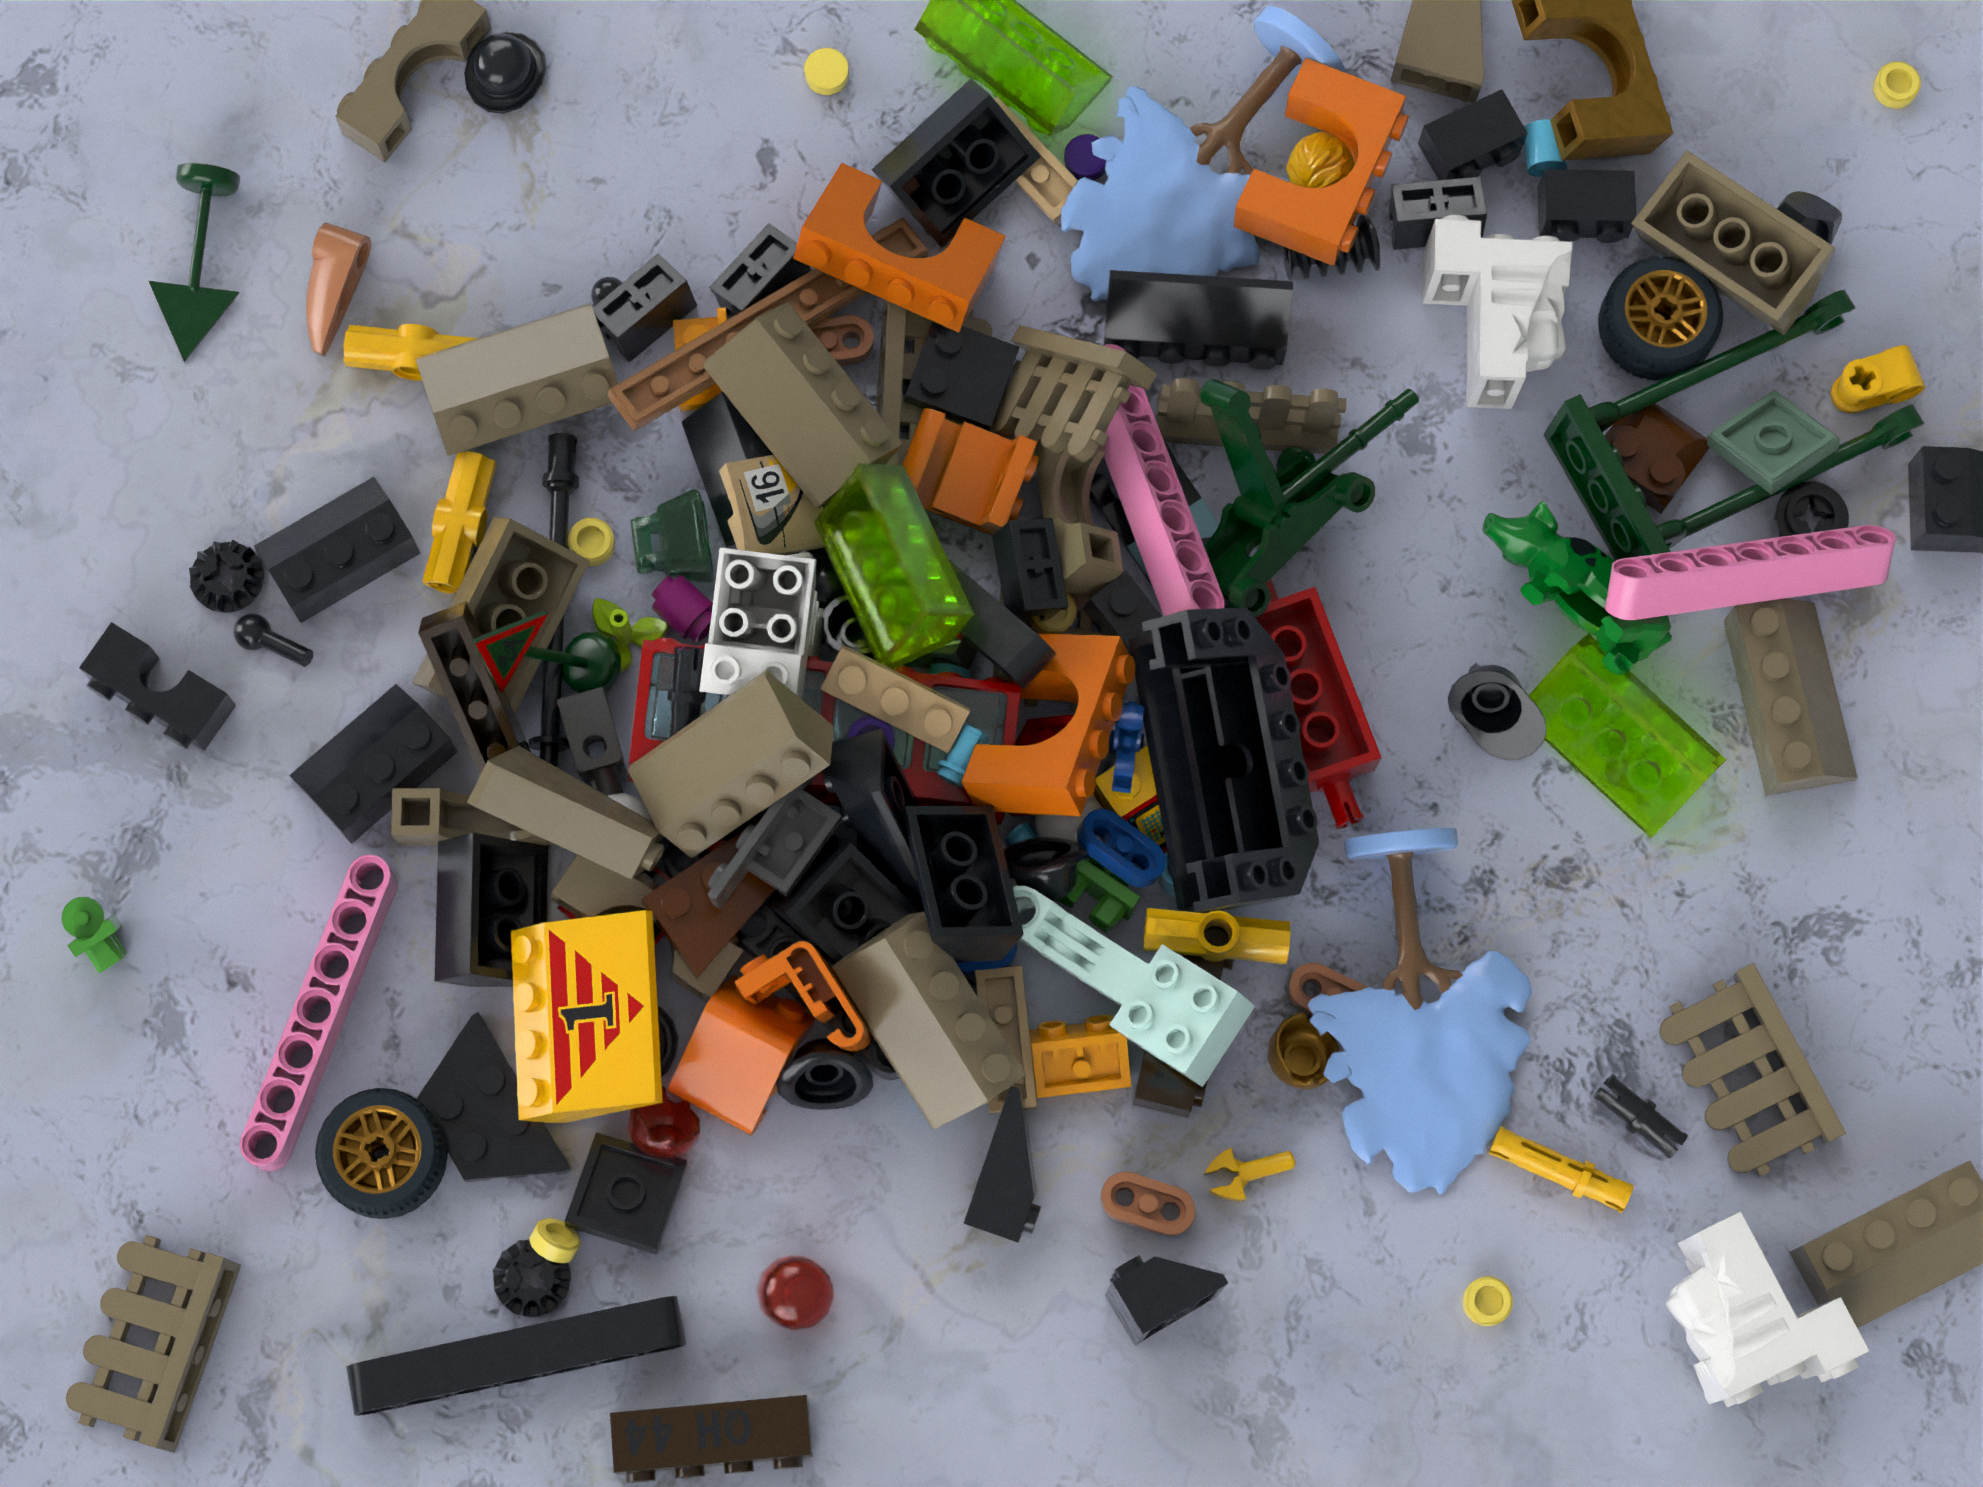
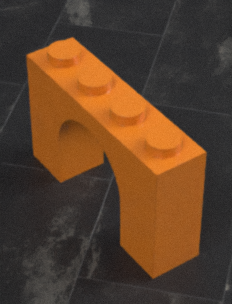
(1322, 219)
(932, 287)
(1060, 771)

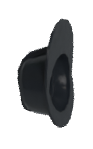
(1497, 712)

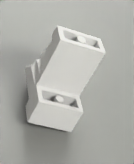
(1510, 299)
(761, 621)
(1744, 1323)

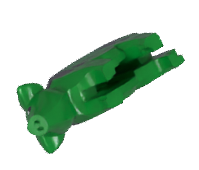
(1577, 581)

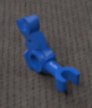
(1127, 740)

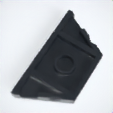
(478, 1111)

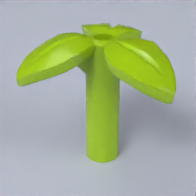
(614, 622)

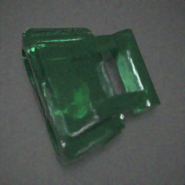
(682, 537)

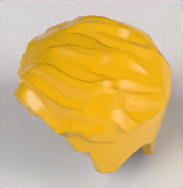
(1319, 161)

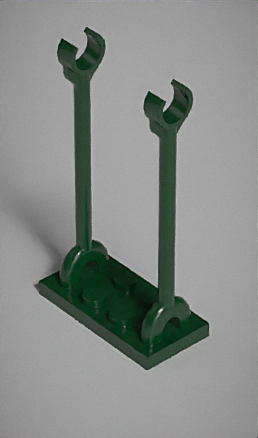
(1620, 507)

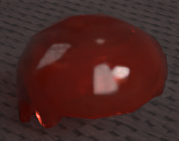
(664, 1128)
(795, 1292)

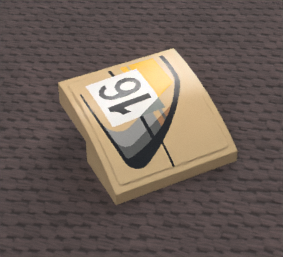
(769, 508)

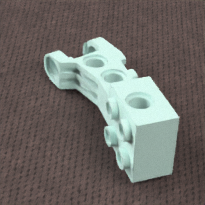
(1165, 1005)

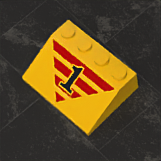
(586, 1017)

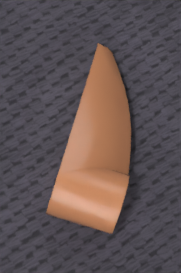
(334, 276)

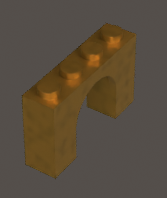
(1635, 114)

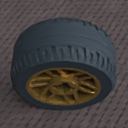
(1660, 318)
(369, 1124)

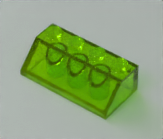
(1015, 59)
(892, 565)
(1622, 737)

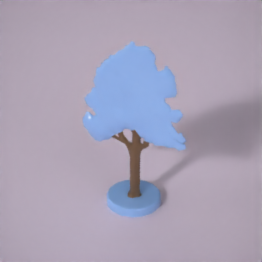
(1160, 197)
(1426, 1071)

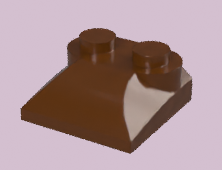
(1657, 452)

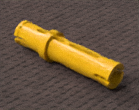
(1568, 1172)

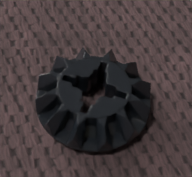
(1824, 502)
(245, 584)
(531, 1301)

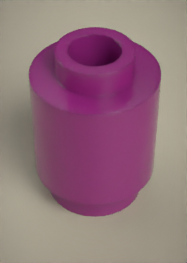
(683, 607)

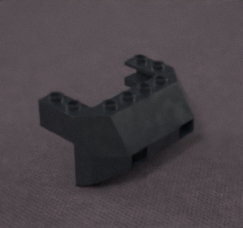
(1225, 759)

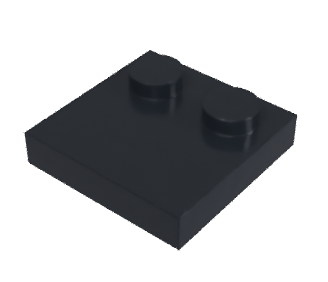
(962, 374)
(625, 1194)

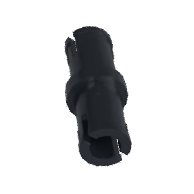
(686, 685)
(1640, 1116)

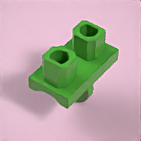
(1111, 891)
(97, 938)

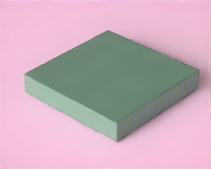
(1773, 442)

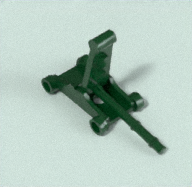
(1282, 507)

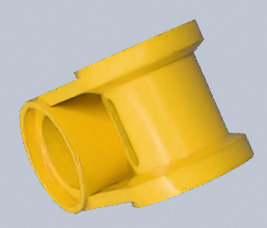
(1877, 381)

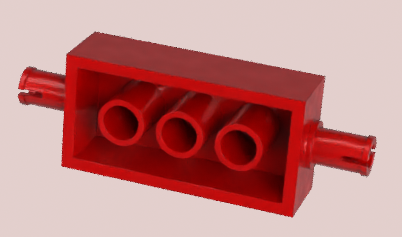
(1330, 715)

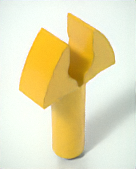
(1247, 1171)

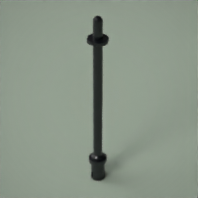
(560, 483)

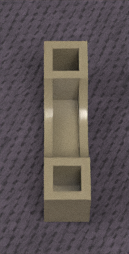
(439, 31)
(1086, 552)
(432, 815)
(597, 891)

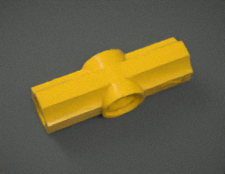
(394, 348)
(459, 521)
(1248, 937)

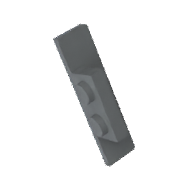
(779, 845)

